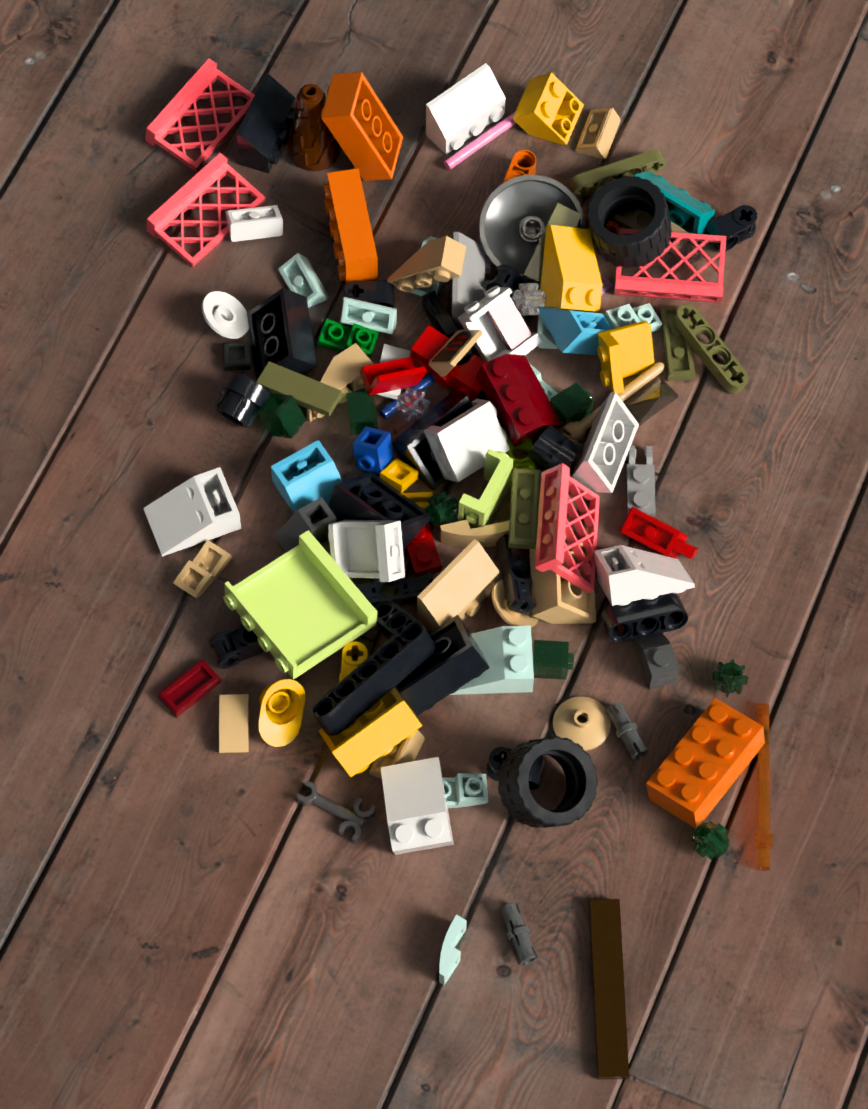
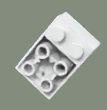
(193, 513)
(636, 574)

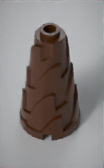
(311, 140)

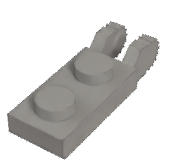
(641, 482)

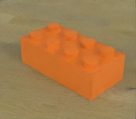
(362, 126)
(350, 227)
(705, 763)

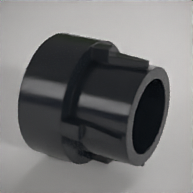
(241, 400)
(554, 448)

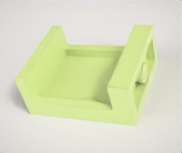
(499, 474)

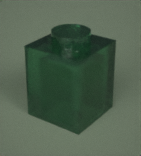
(572, 404)
(361, 411)
(282, 415)
(552, 659)

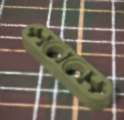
(589, 182)
(706, 350)

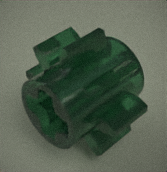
(443, 509)
(729, 686)
(710, 840)

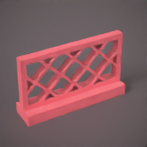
(181, 105)
(184, 200)
(674, 287)
(554, 526)

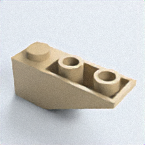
(431, 264)
(344, 374)

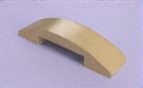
(460, 534)

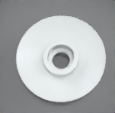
(225, 315)

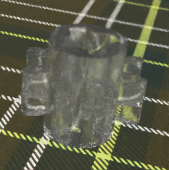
(529, 299)
(412, 404)

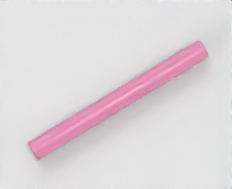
(478, 143)

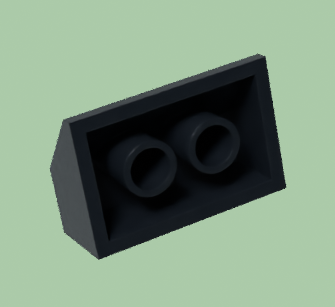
(266, 125)
(282, 333)
(413, 444)
(374, 499)
(446, 670)

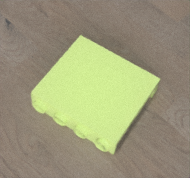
(301, 607)

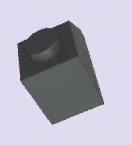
(657, 660)

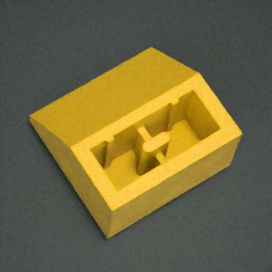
(548, 109)

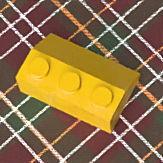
(373, 733)

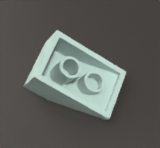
(509, 658)

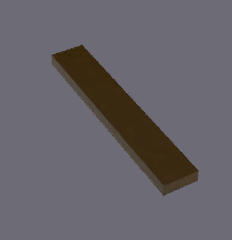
(608, 989)

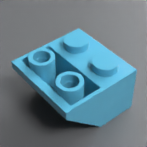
(575, 330)
(306, 476)

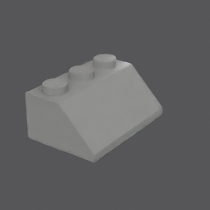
(472, 282)

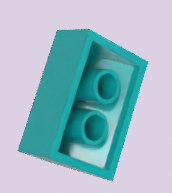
(683, 208)

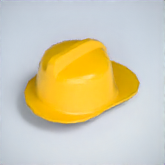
(281, 712)

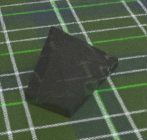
(651, 400)

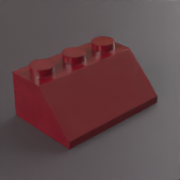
(517, 398)

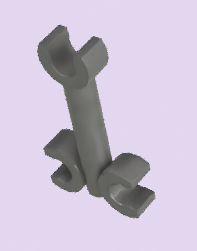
(353, 820)

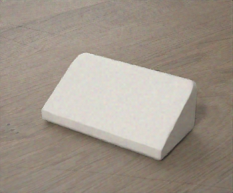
(254, 223)

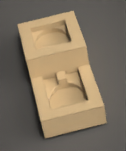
(203, 570)
(234, 723)

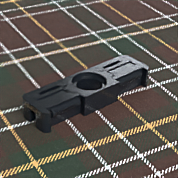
(441, 319)
(407, 589)
(516, 589)

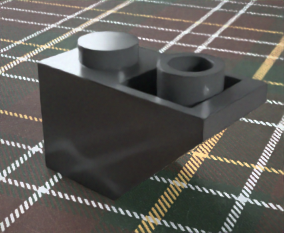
(312, 517)

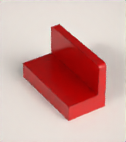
(391, 375)

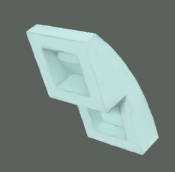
(449, 954)

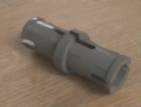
(627, 731)
(518, 933)

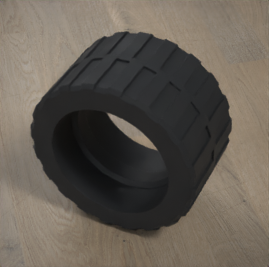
(623, 195)
(579, 776)

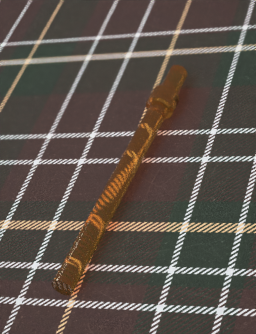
(764, 838)

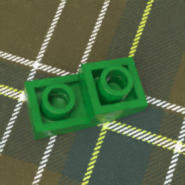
(340, 337)

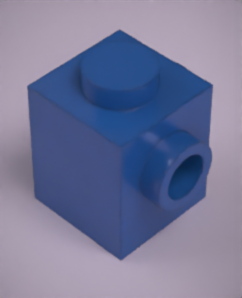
(373, 450)

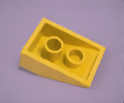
(570, 270)

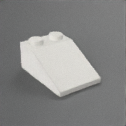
(416, 806)

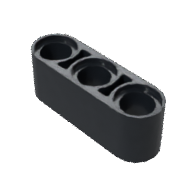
(644, 617)

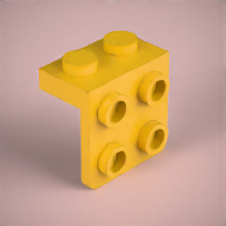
(624, 353)

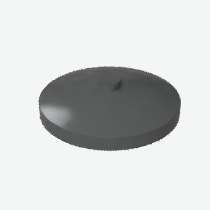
(518, 216)

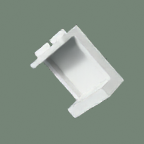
(490, 344)
(465, 440)
(368, 548)

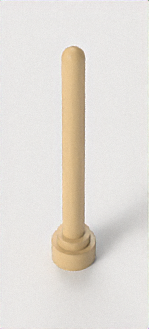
(578, 429)

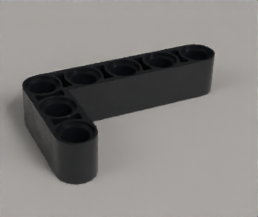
(404, 652)

